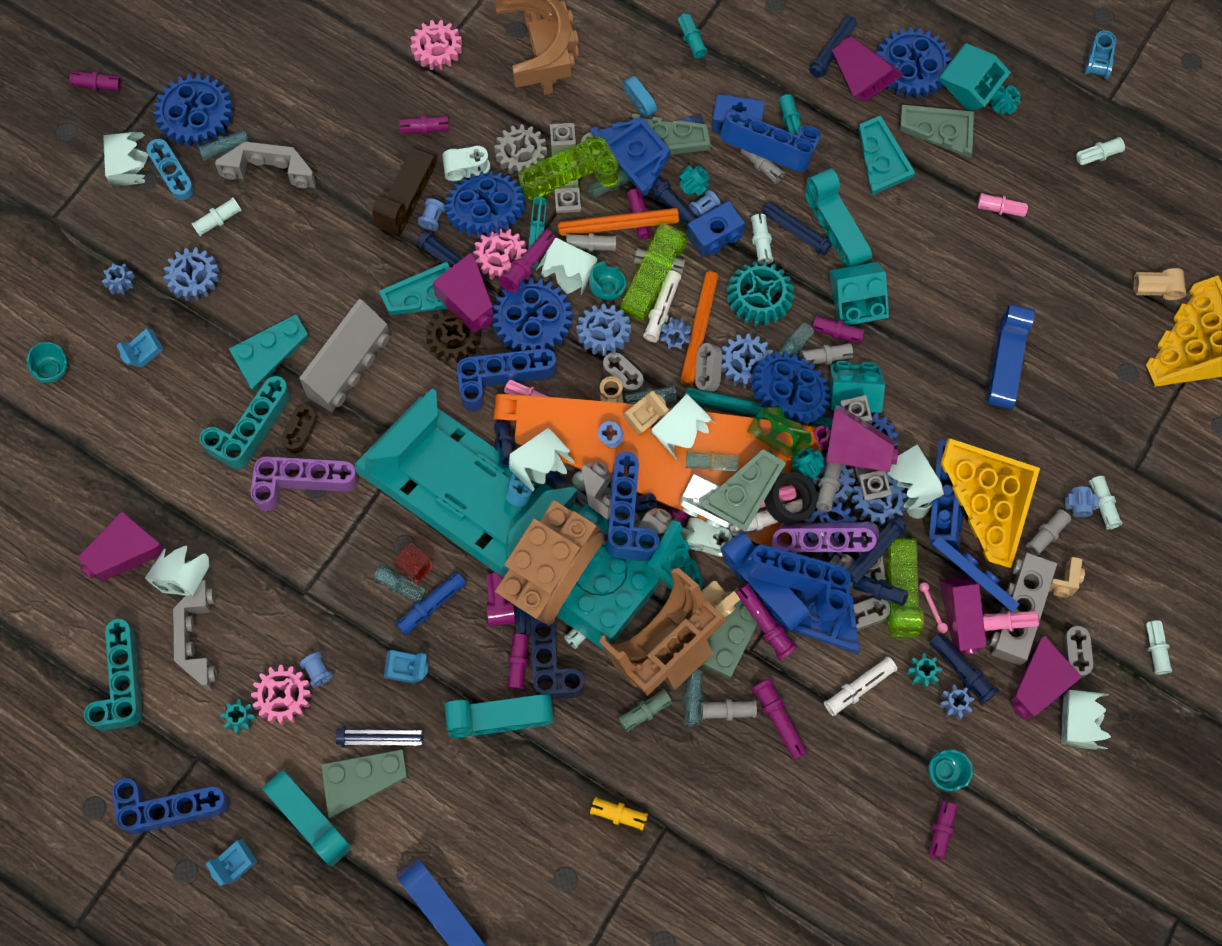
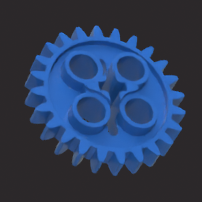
(931, 57)
(193, 110)
(473, 212)
(549, 329)
(807, 390)

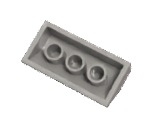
(345, 357)

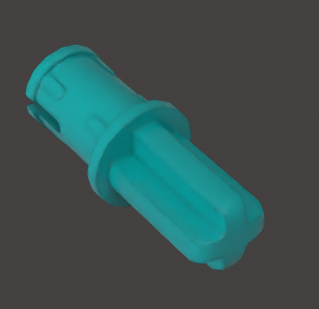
(692, 35)
(790, 114)

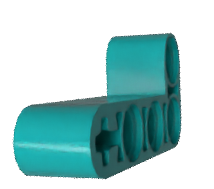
(835, 218)
(249, 421)
(117, 674)
(497, 716)
(307, 818)

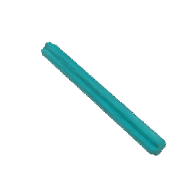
(739, 406)

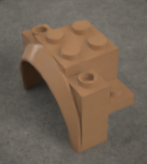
(551, 40)
(549, 562)
(673, 641)

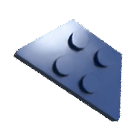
(637, 151)
(969, 566)
(839, 633)

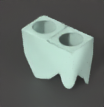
(123, 160)
(569, 264)
(681, 425)
(539, 457)
(918, 476)
(177, 576)
(1082, 720)

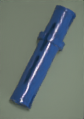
(422, 610)

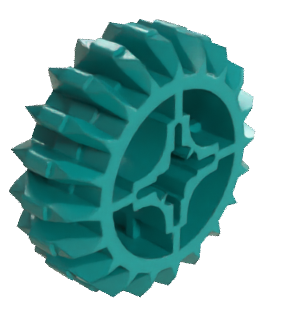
(765, 282)

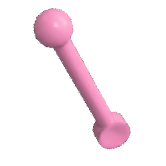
(942, 627)

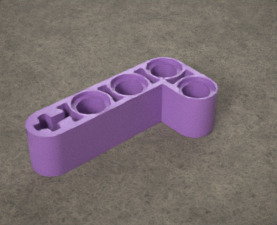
(304, 480)
(826, 542)

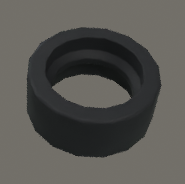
(807, 492)

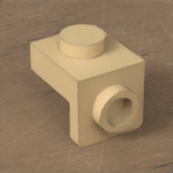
(646, 412)
(1072, 578)
(719, 599)

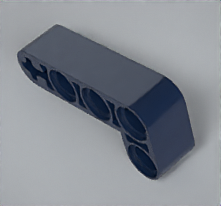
(549, 670)

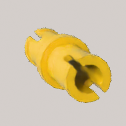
(619, 813)

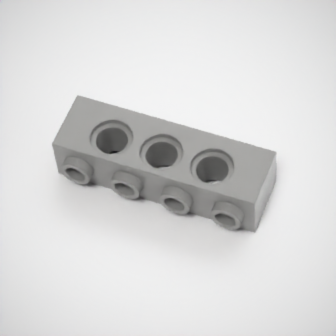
(1040, 573)

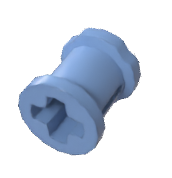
(705, 204)
(431, 214)
(605, 429)
(316, 669)

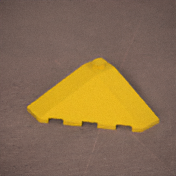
(1195, 343)
(994, 495)

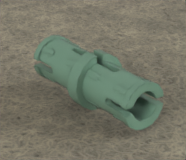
(645, 710)

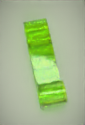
(534, 187)
(653, 270)
(903, 574)

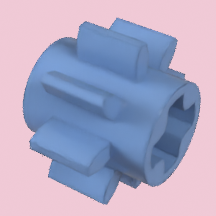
(118, 279)
(670, 330)
(1082, 501)
(963, 706)

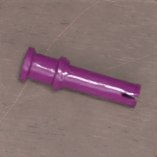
(522, 268)
(773, 632)
(774, 708)

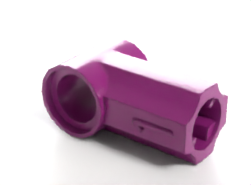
(499, 609)

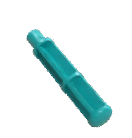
(537, 226)

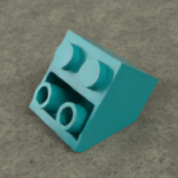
(973, 76)
(860, 293)
(854, 381)

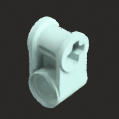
(463, 162)
(707, 536)

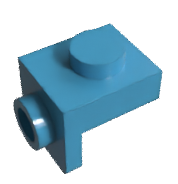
(141, 349)
(405, 666)
(231, 863)

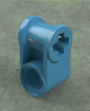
(1101, 58)

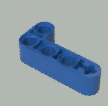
(771, 142)
(1009, 356)
(507, 372)
(626, 505)
(767, 565)
(776, 598)
(172, 804)
(437, 905)

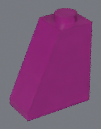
(864, 68)
(465, 294)
(859, 443)
(118, 549)
(964, 613)
(1043, 680)

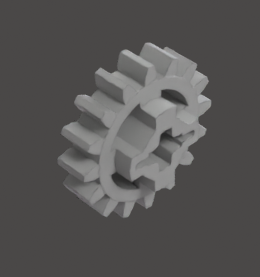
(519, 147)

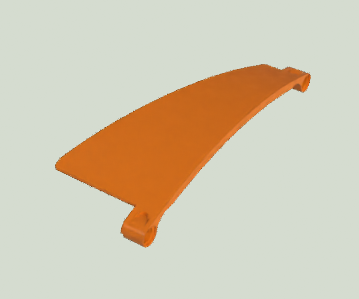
(577, 427)

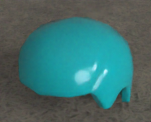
(606, 282)
(47, 362)
(950, 770)

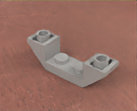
(234, 163)
(566, 197)
(597, 479)
(871, 481)
(199, 669)

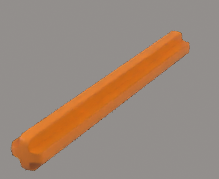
(618, 222)
(699, 327)

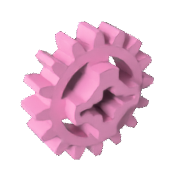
(436, 45)
(492, 260)
(273, 702)

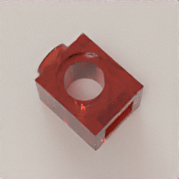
(413, 563)

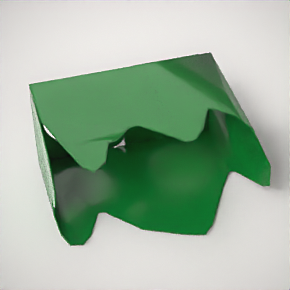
(775, 415)

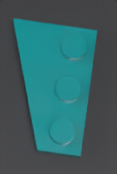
(883, 157)
(414, 293)
(266, 350)
(674, 554)

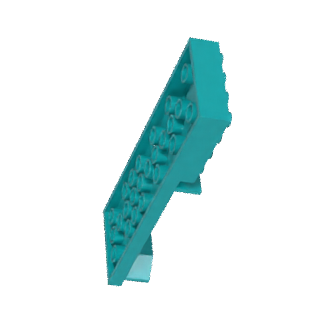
(464, 497)

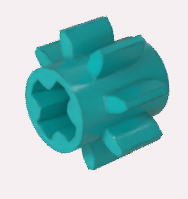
(1005, 100)
(694, 180)
(808, 462)
(919, 676)
(243, 722)

